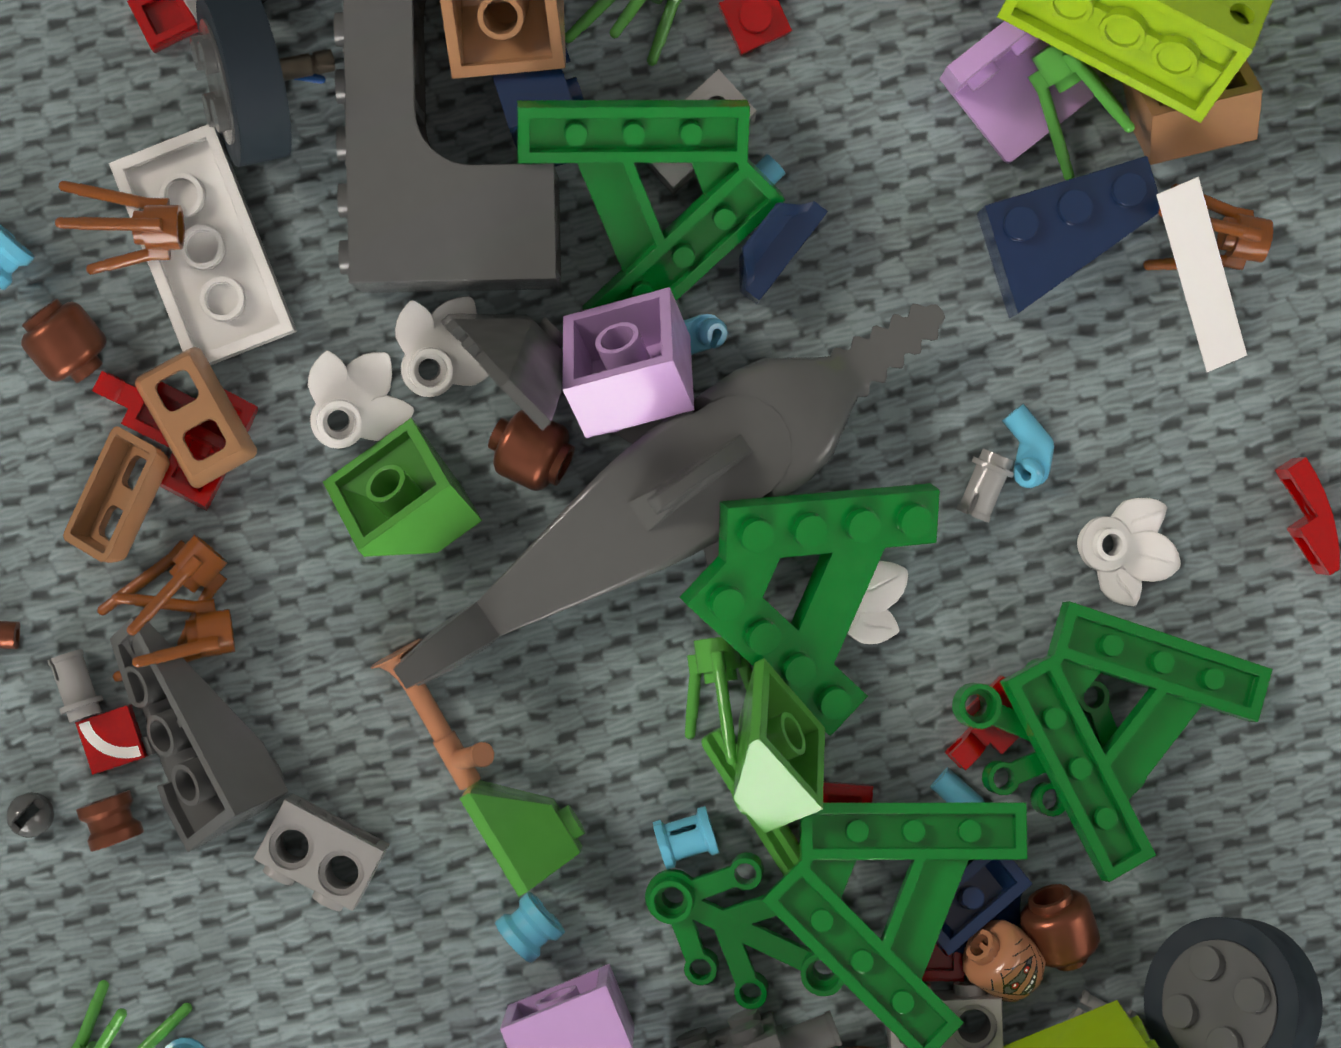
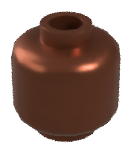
(63, 341)
(529, 453)
(1061, 926)

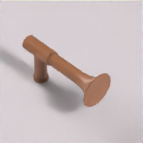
(458, 760)

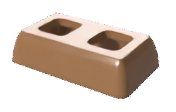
(210, 405)
(109, 490)

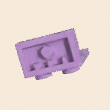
(998, 96)

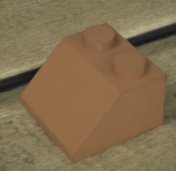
(503, 36)
(1172, 135)

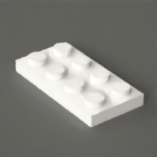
(221, 281)

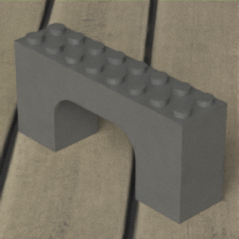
(409, 210)

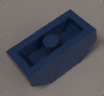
(775, 245)
(984, 894)

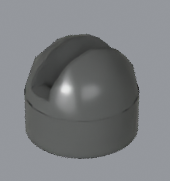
(36, 824)

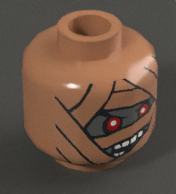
(1004, 963)

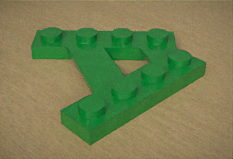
(615, 135)
(850, 536)
(1100, 781)
(890, 969)

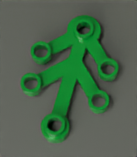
(1005, 718)
(734, 928)

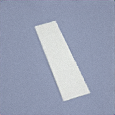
(1201, 274)

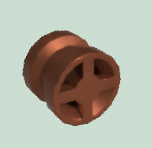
(110, 821)

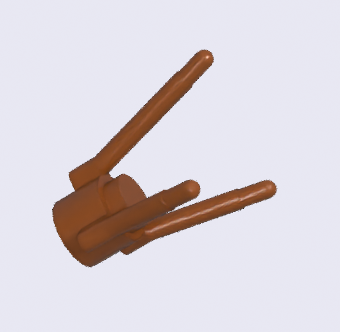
(157, 226)
(1238, 234)
(194, 566)
(206, 635)

